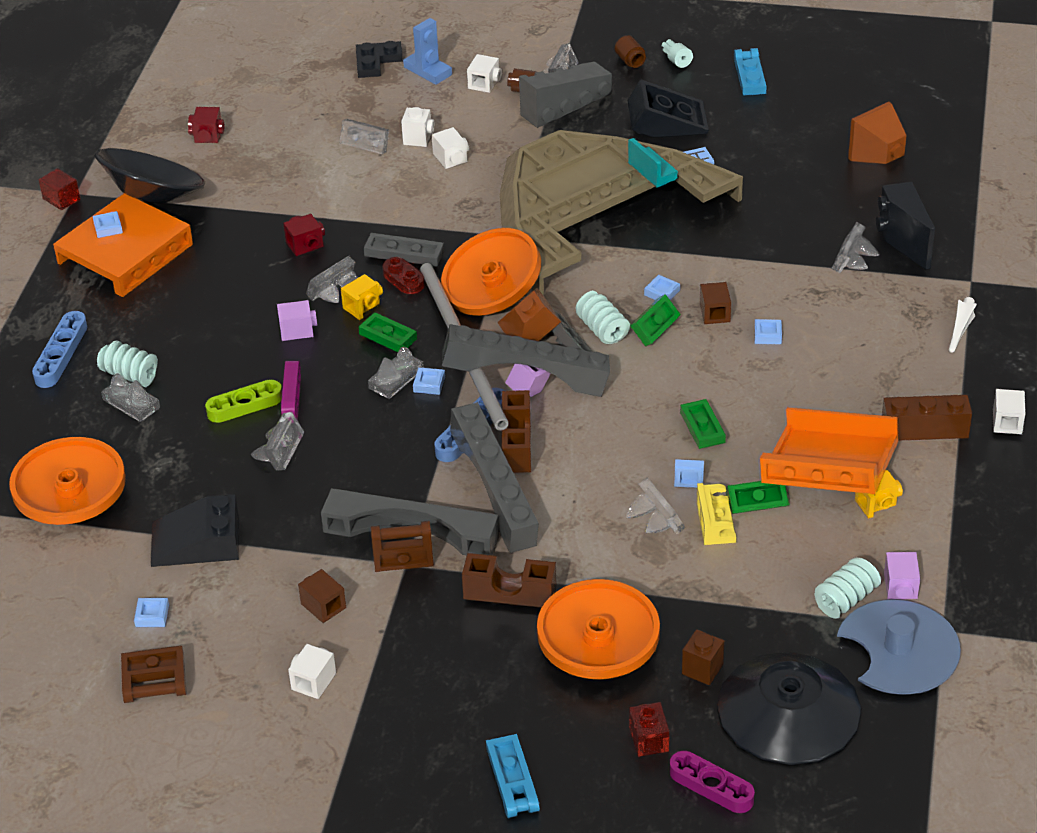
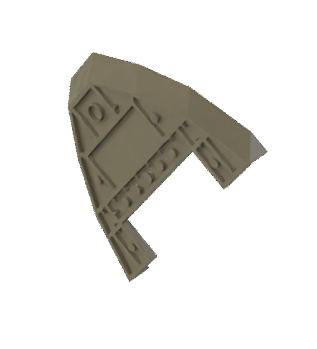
(580, 175)

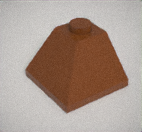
(877, 136)
(530, 318)

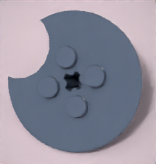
(907, 645)

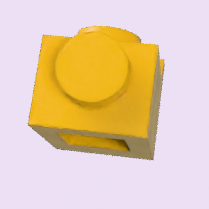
(361, 296)
(884, 497)

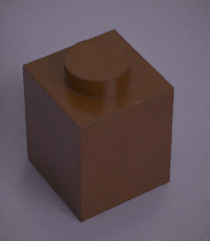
(715, 303)
(322, 595)
(702, 657)

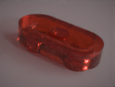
(403, 275)

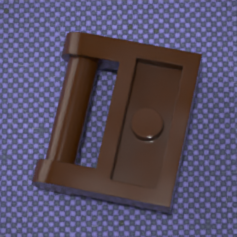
(403, 553)
(150, 666)

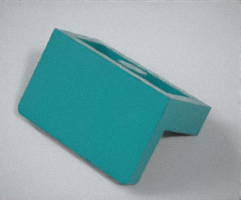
(650, 164)

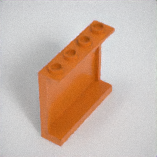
(128, 258)
(831, 451)

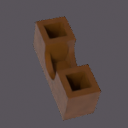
(517, 435)
(487, 582)

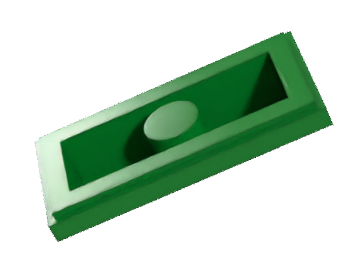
(756, 496)

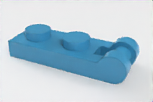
(750, 72)
(512, 775)

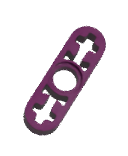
(291, 388)
(719, 794)

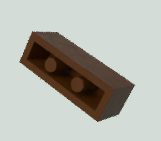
(930, 416)

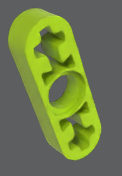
(268, 393)

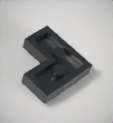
(372, 54)

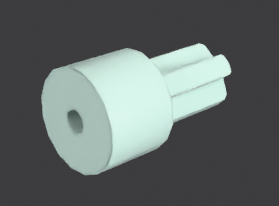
(678, 53)

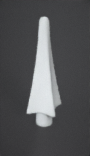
(963, 318)

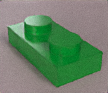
(655, 320)
(387, 332)
(702, 423)

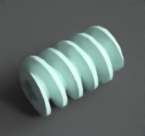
(602, 317)
(128, 362)
(846, 587)

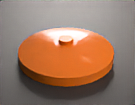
(491, 271)
(67, 480)
(598, 629)

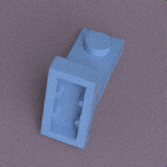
(426, 58)

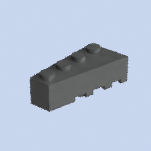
(562, 91)

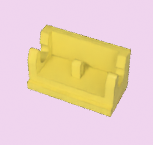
(714, 515)

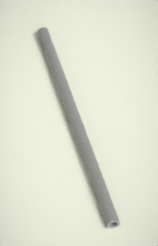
(477, 375)

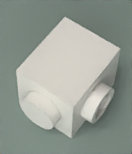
(483, 73)
(417, 126)
(449, 147)
(1009, 411)
(312, 671)

